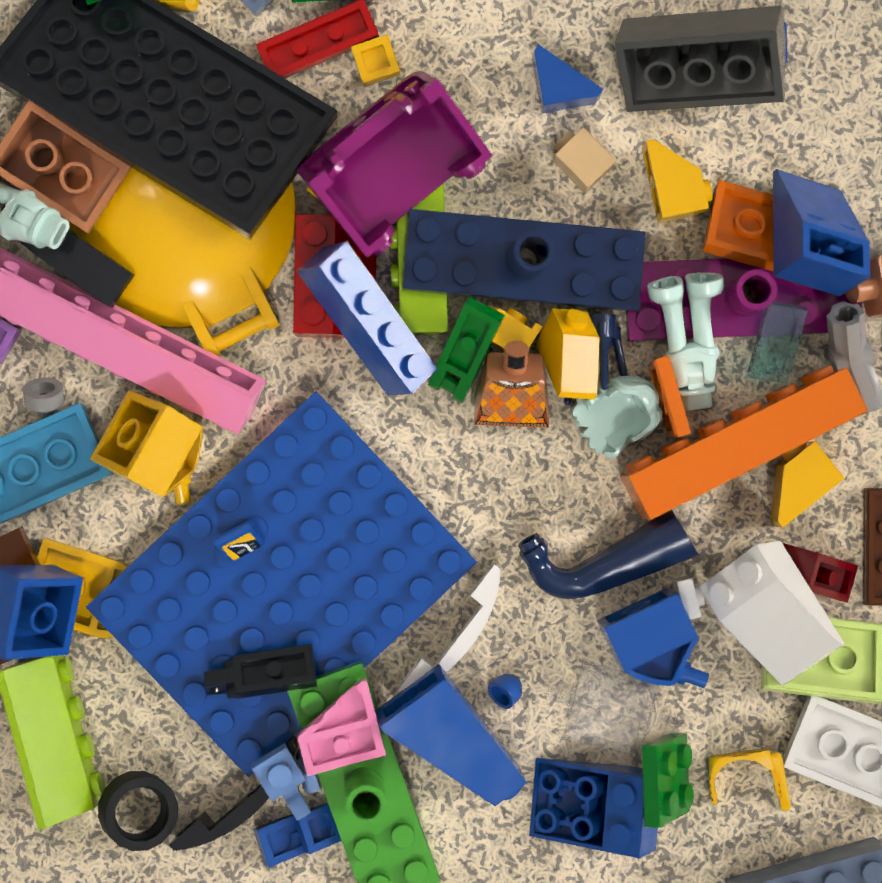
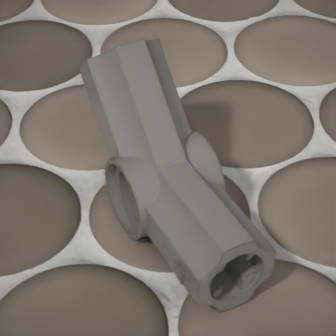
(852, 349)

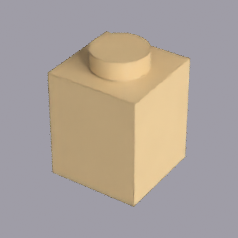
(583, 159)

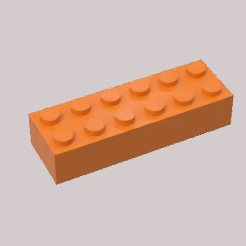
(744, 443)

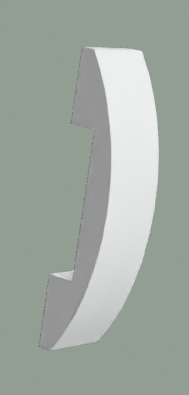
(483, 592)

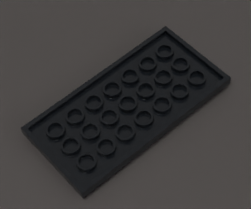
(167, 102)

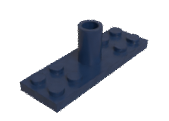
(484, 260)

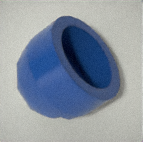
(505, 690)

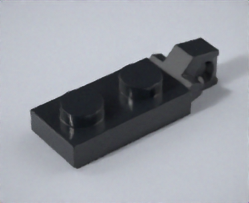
(264, 673)

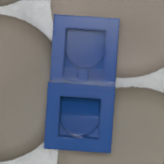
(290, 838)

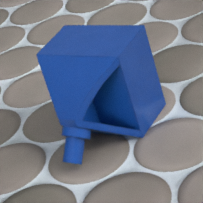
(37, 610)
(654, 640)

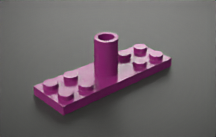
(730, 311)

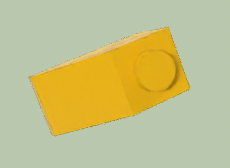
(674, 184)
(570, 353)
(801, 481)

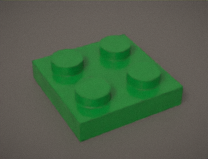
(666, 779)

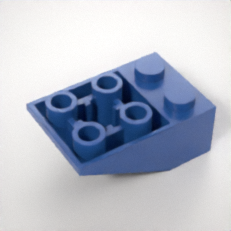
(817, 236)
(591, 807)

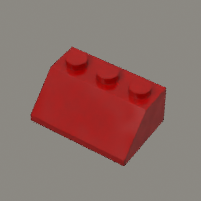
(311, 235)

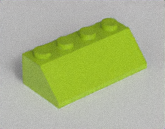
(50, 739)

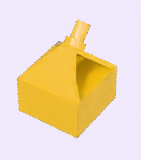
(151, 446)

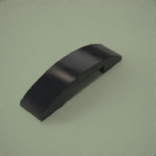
(86, 267)
(205, 830)

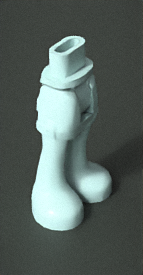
(30, 219)
(695, 360)

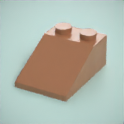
(60, 166)

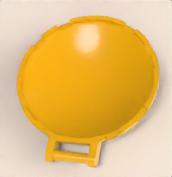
(189, 263)

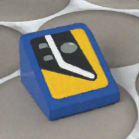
(239, 541)

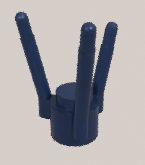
(608, 333)

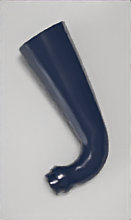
(643, 552)

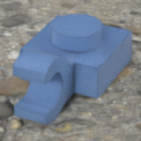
(280, 777)

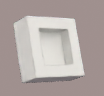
(690, 595)

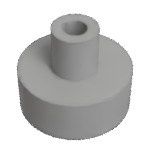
(43, 396)

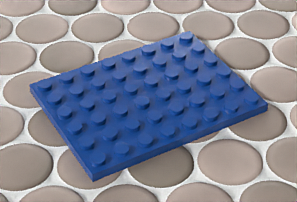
(339, 569)

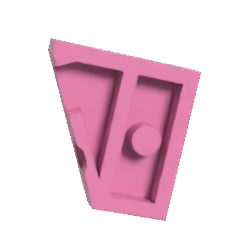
(342, 733)

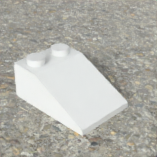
(772, 611)

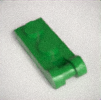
(466, 348)

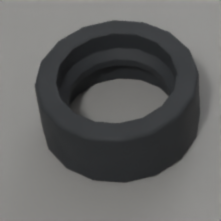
(158, 831)

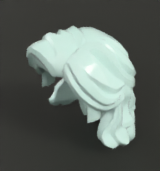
(618, 415)

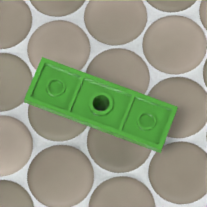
(375, 829)

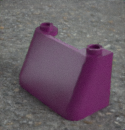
(393, 159)

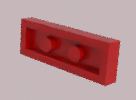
(318, 40)

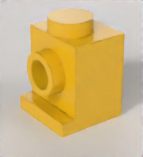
(514, 329)

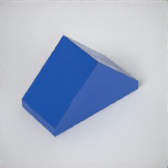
(561, 85)

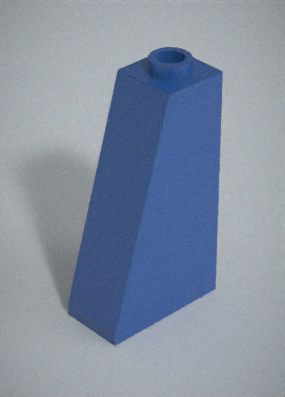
(450, 734)

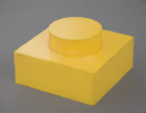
(375, 60)

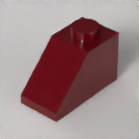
(824, 573)

